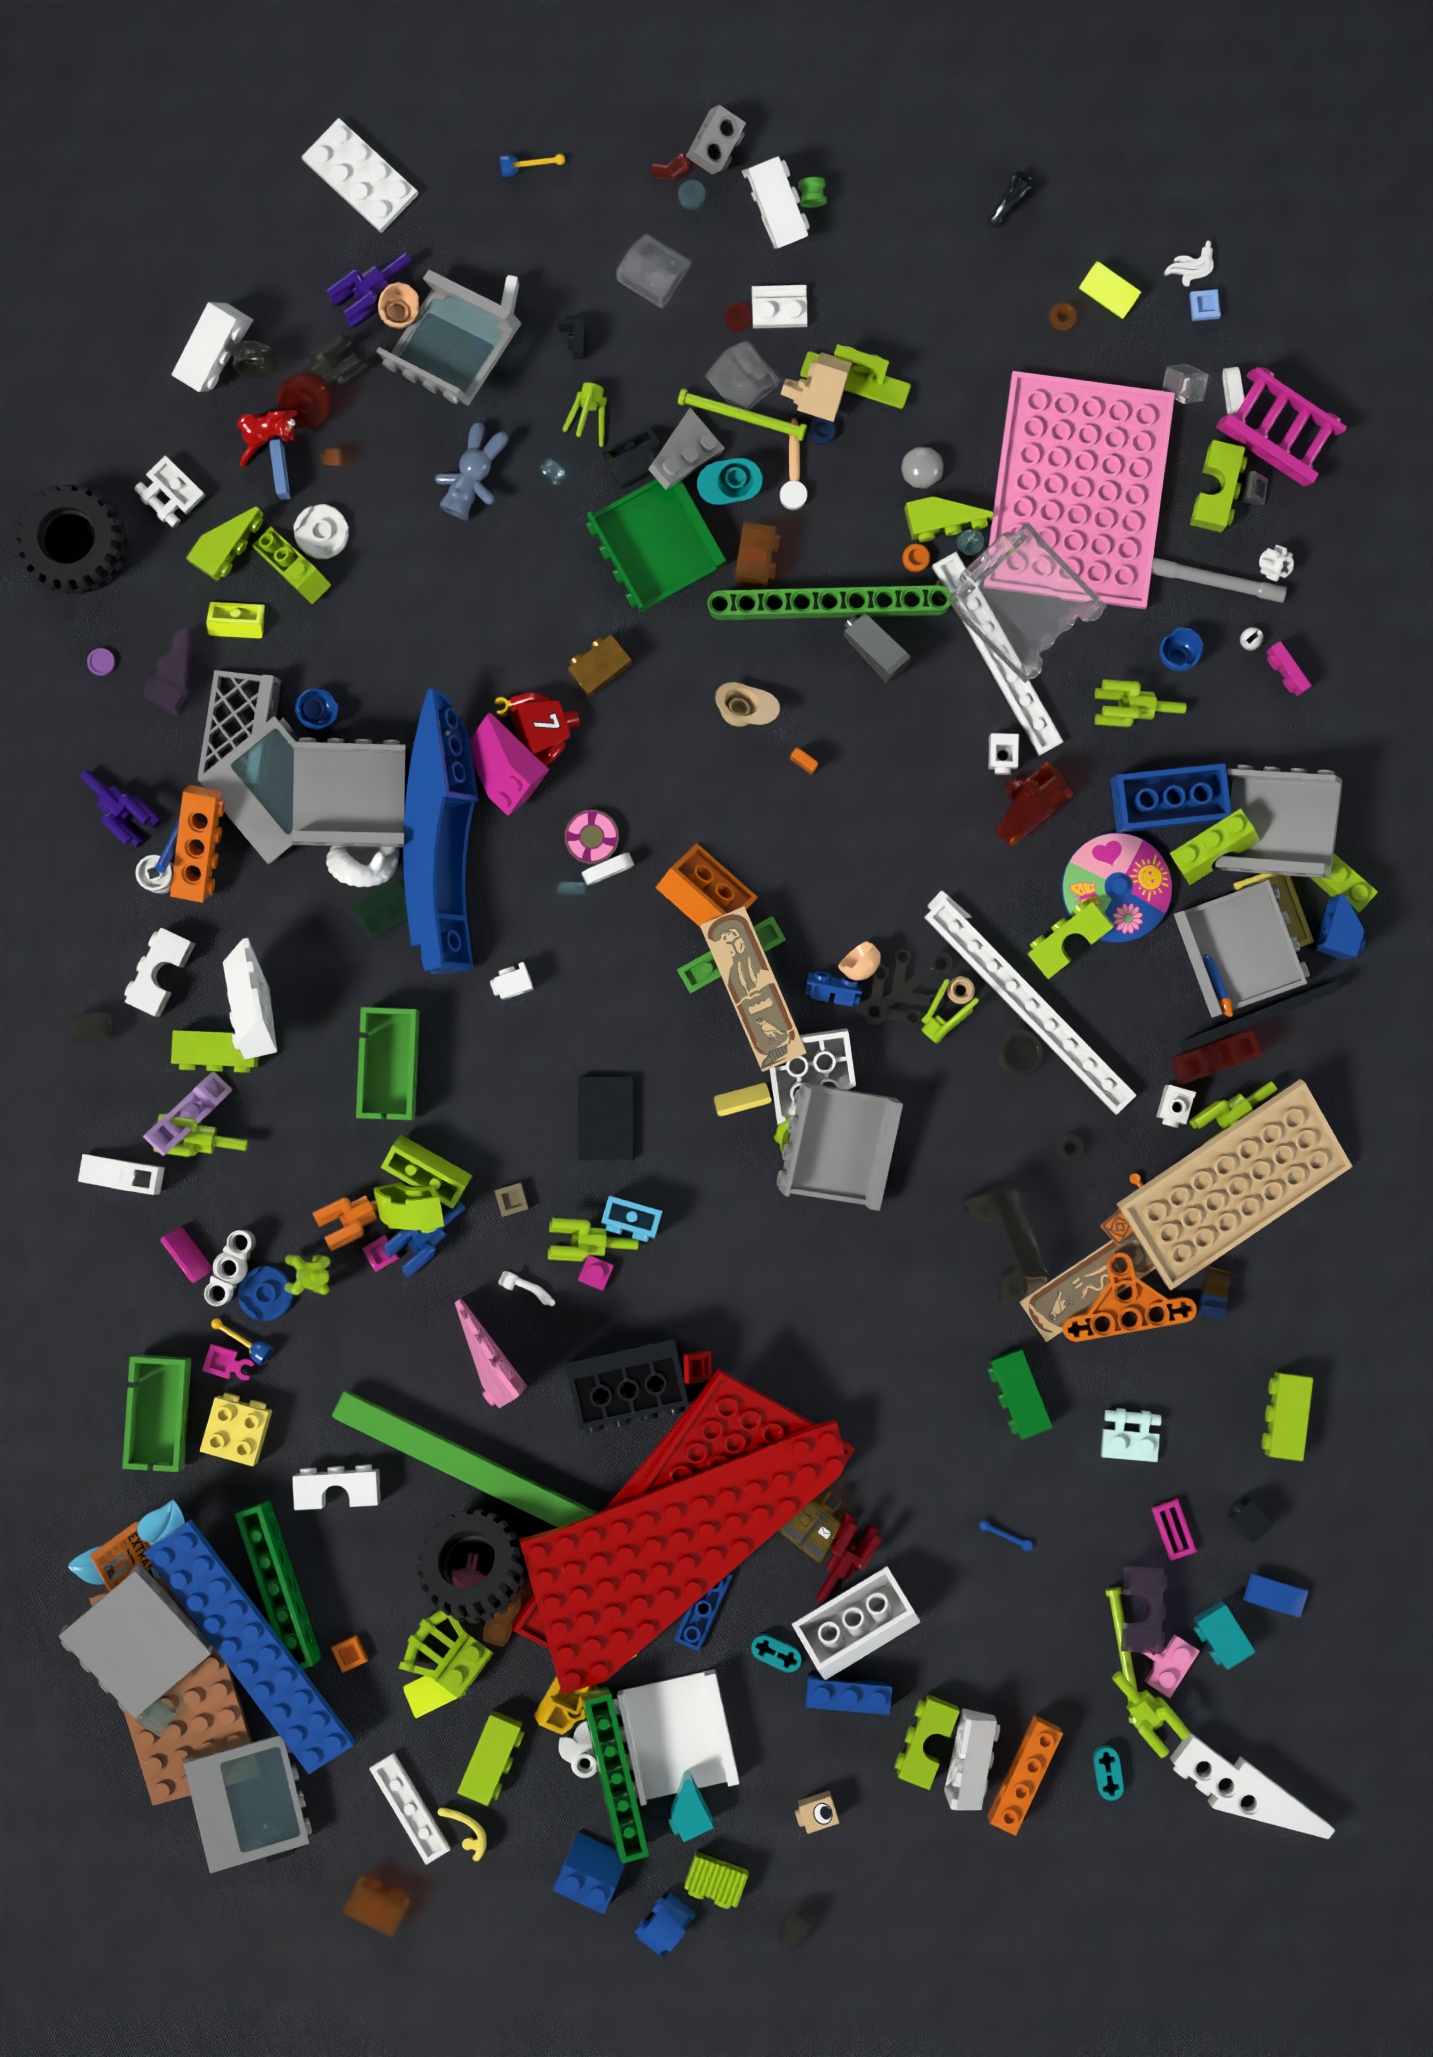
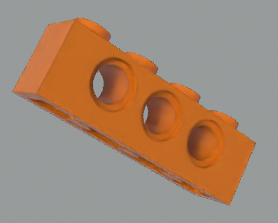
(184, 882)
(1024, 1775)

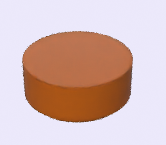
(916, 558)

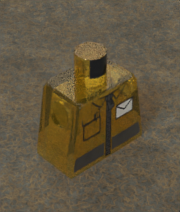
(814, 1527)

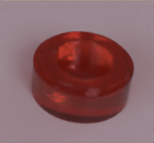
(737, 317)

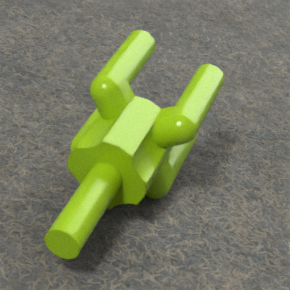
(1132, 703)
(1231, 1111)
(200, 1138)
(584, 1240)
(309, 1274)
(1150, 1714)

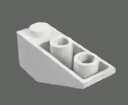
(121, 1174)

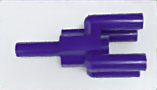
(365, 288)
(120, 809)

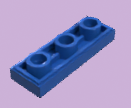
(697, 1623)

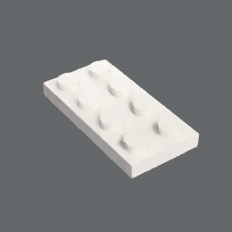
(360, 175)

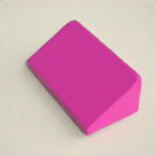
(187, 1254)

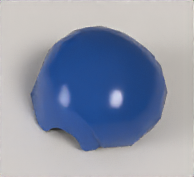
(1181, 649)
(316, 709)

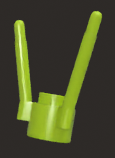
(590, 399)
(937, 1027)

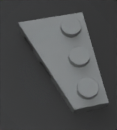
(685, 451)

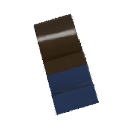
(1214, 1292)

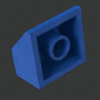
(1340, 931)
(589, 1873)

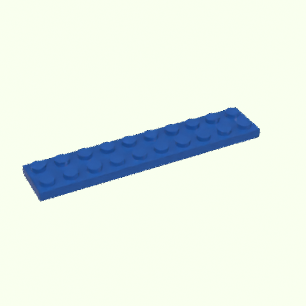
(249, 1646)

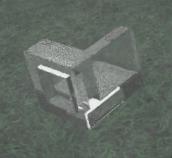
(1185, 382)

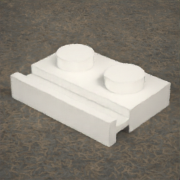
(779, 306)

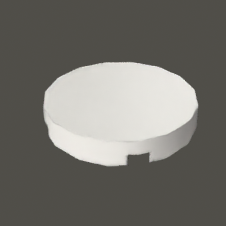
(321, 531)

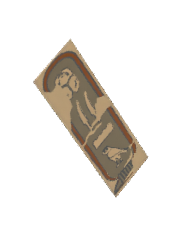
(753, 989)

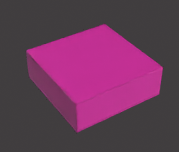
(376, 1256)

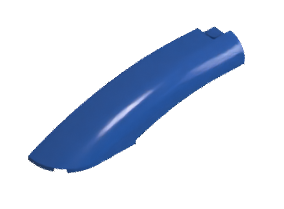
(436, 837)

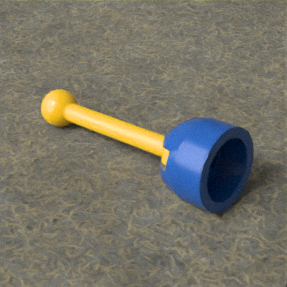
(510, 164)
(258, 1351)

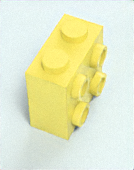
(236, 1429)

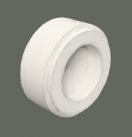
(793, 495)

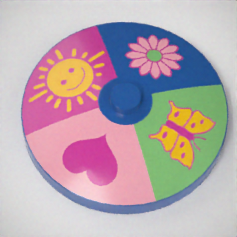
(1125, 881)

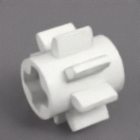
(1276, 563)

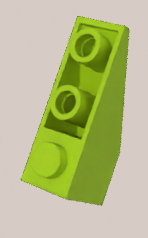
(937, 516)
(220, 546)
(291, 565)

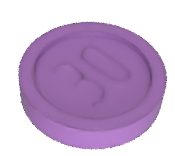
(101, 662)

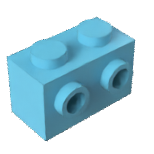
(631, 1217)

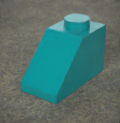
(689, 1811)

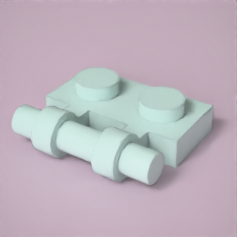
(1131, 1444)

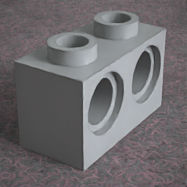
(711, 136)

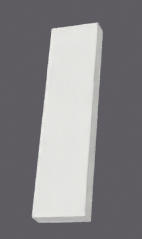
(410, 1808)

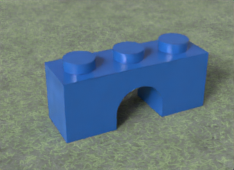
(853, 1696)

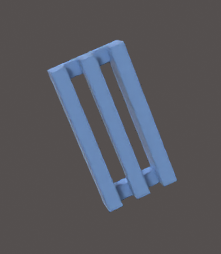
(279, 469)

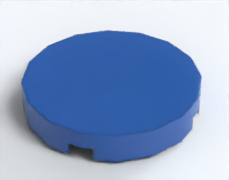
(264, 1294)

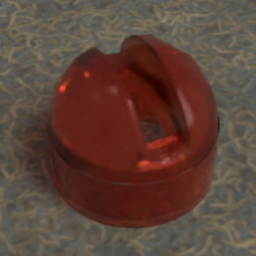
(1013, 786)

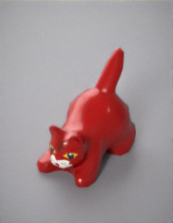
(261, 428)

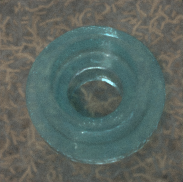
(970, 541)

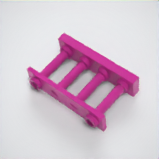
(1257, 439)

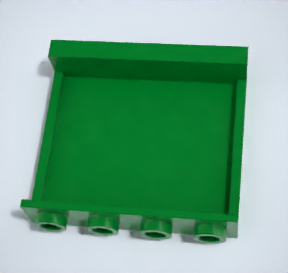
(655, 543)

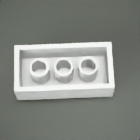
(855, 1623)

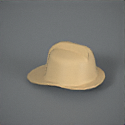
(746, 705)

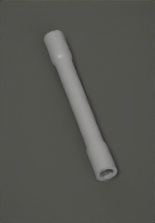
(1260, 589)

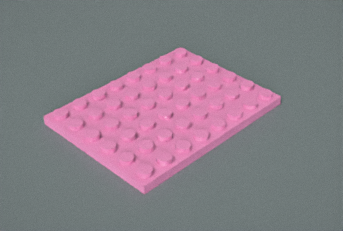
(1087, 476)

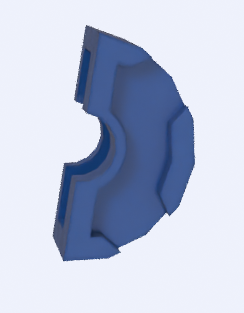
(666, 1925)

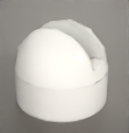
(1255, 643)

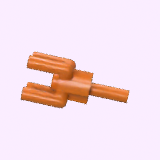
(353, 1217)

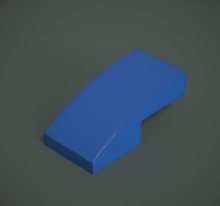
(1275, 1595)

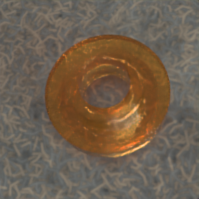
(1062, 308)
(333, 457)

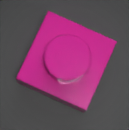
(595, 1272)

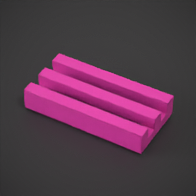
(1181, 1551)

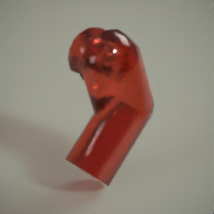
(672, 170)

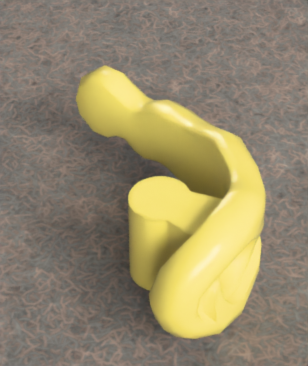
(469, 1843)

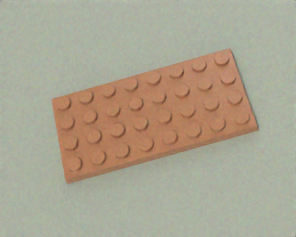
(204, 1723)

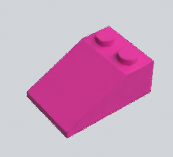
(505, 765)

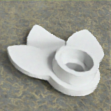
(577, 1749)

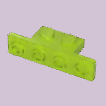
(867, 376)

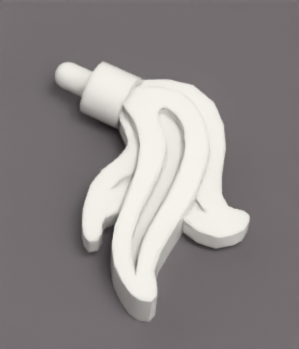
(1192, 268)

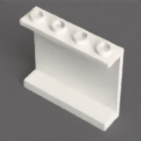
(673, 1730)

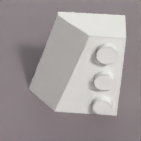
(249, 1003)
(824, 1064)
(971, 1760)

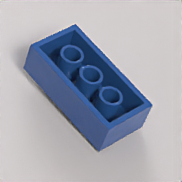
(1170, 798)

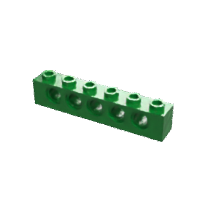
(277, 1582)
(614, 1774)

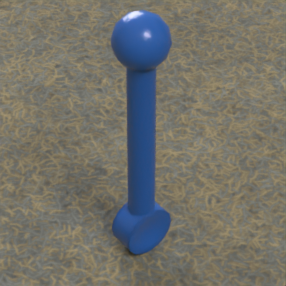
(1025, 1544)

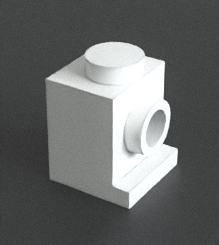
(1007, 743)
(512, 982)
(1175, 1094)

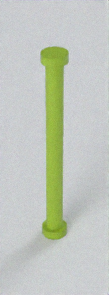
(742, 414)
(1118, 1618)

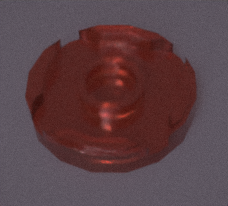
(307, 396)

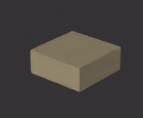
(511, 1199)

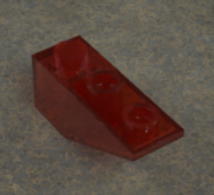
(1035, 801)

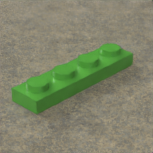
(704, 968)

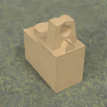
(823, 389)

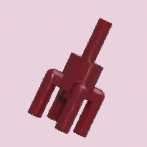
(847, 1554)

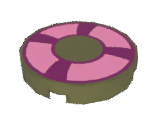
(591, 837)

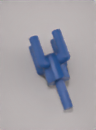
(420, 1242)

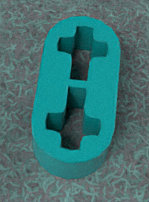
(773, 1659)
(1101, 1772)

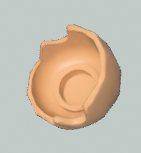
(398, 305)
(861, 962)

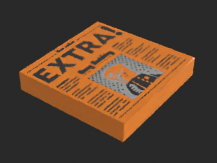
(120, 1555)

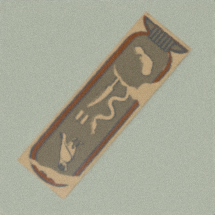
(1080, 1285)

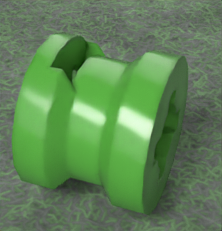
(812, 192)

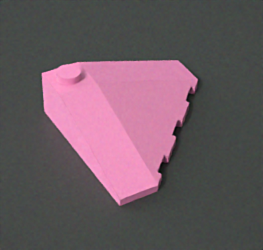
(494, 1369)

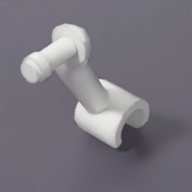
(509, 1280)

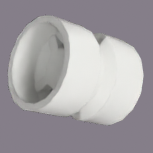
(152, 879)

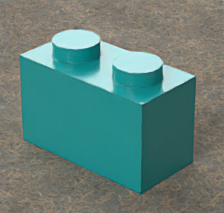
(1223, 1635)

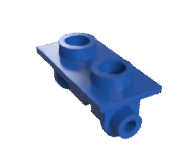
(822, 984)

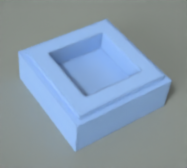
(1205, 305)

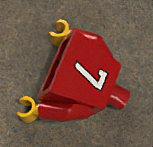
(540, 724)

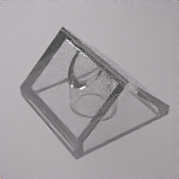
(742, 376)

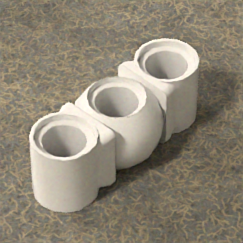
(220, 1277)

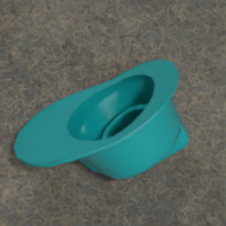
(729, 481)

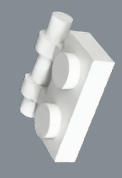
(175, 485)

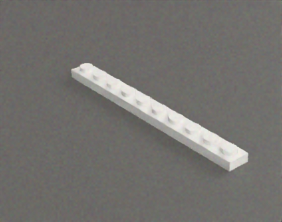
(1030, 1006)

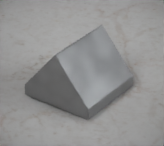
(1254, 488)

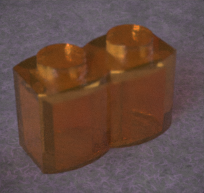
(500, 1628)

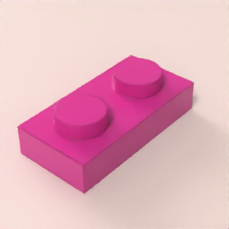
(1293, 677)

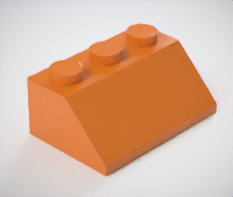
(704, 887)

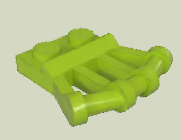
(458, 1666)

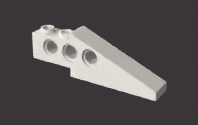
(1269, 1802)

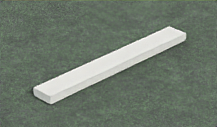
(1019, 695)

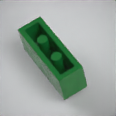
(1019, 1394)

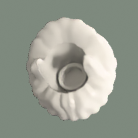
(362, 865)

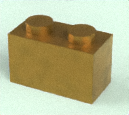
(599, 665)

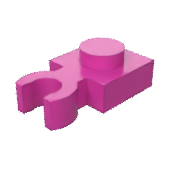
(224, 1361)

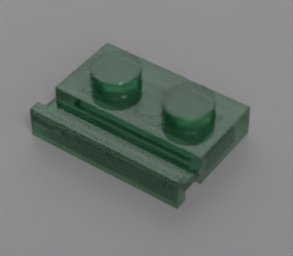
(381, 910)

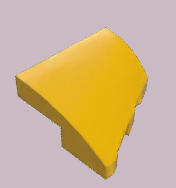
(559, 1710)

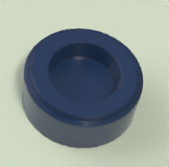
(822, 431)

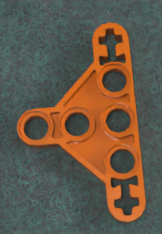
(1140, 1302)

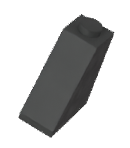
(876, 647)

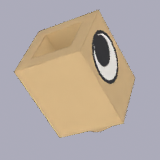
(817, 1812)

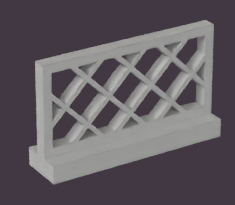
(265, 709)

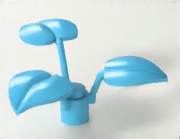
(150, 1529)

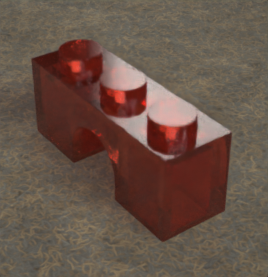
(1215, 1057)

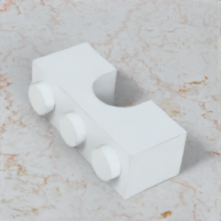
(145, 991)
(361, 1485)

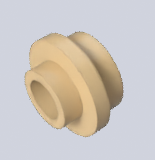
(969, 987)

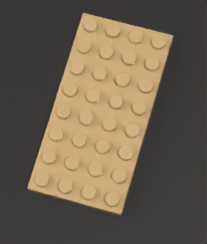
(1235, 1184)

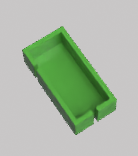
(388, 1063)
(157, 1413)

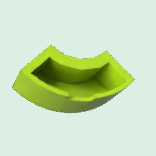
(409, 1207)

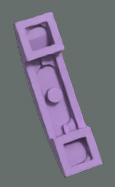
(196, 1105)

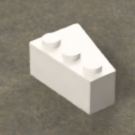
(777, 201)
(211, 345)

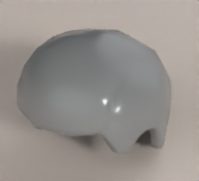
(922, 467)

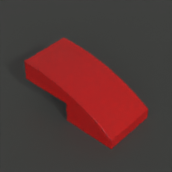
(697, 1367)

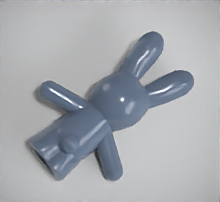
(473, 468)

